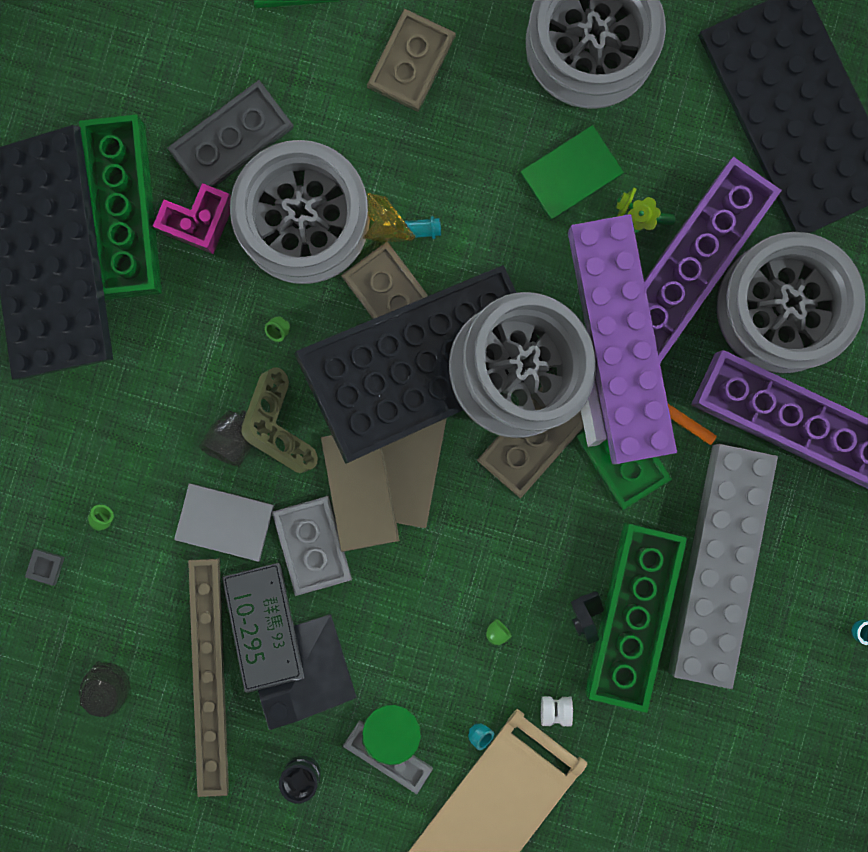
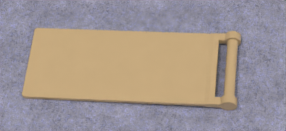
(502, 795)

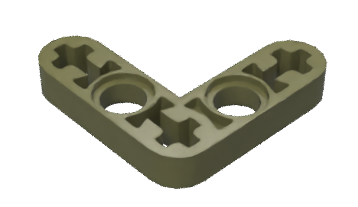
(266, 424)

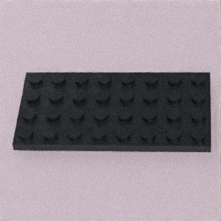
(795, 109)
(50, 257)
(395, 369)

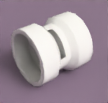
(561, 708)

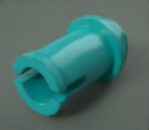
(425, 227)

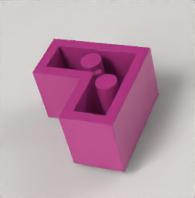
(200, 225)

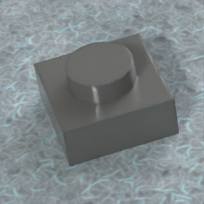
(44, 567)

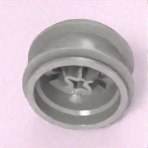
(643, 31)
(272, 173)
(831, 279)
(561, 344)

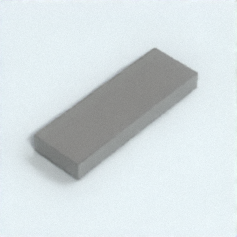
(410, 773)

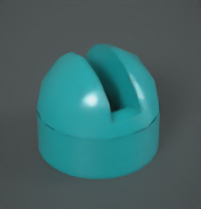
(860, 631)
(480, 736)

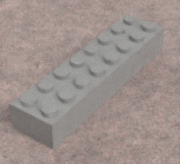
(722, 566)

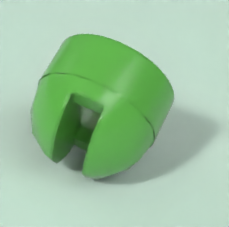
(273, 333)
(104, 517)
(497, 633)

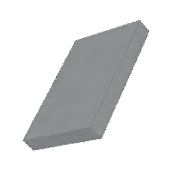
(224, 522)
(311, 546)

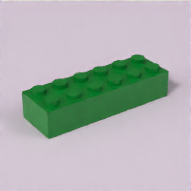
(122, 205)
(635, 617)

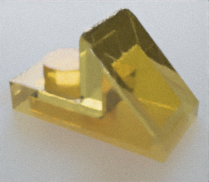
(388, 223)

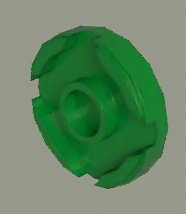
(391, 735)

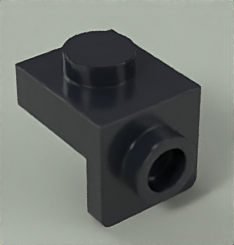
(585, 608)

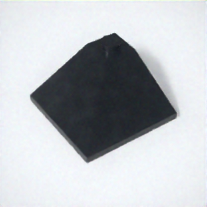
(324, 682)

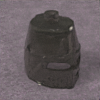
(225, 439)
(104, 689)

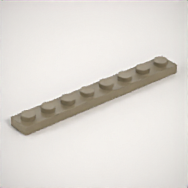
(208, 677)

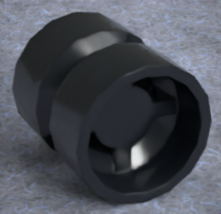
(300, 779)

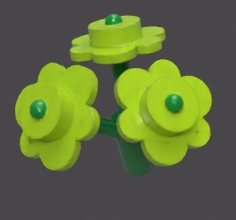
(643, 213)

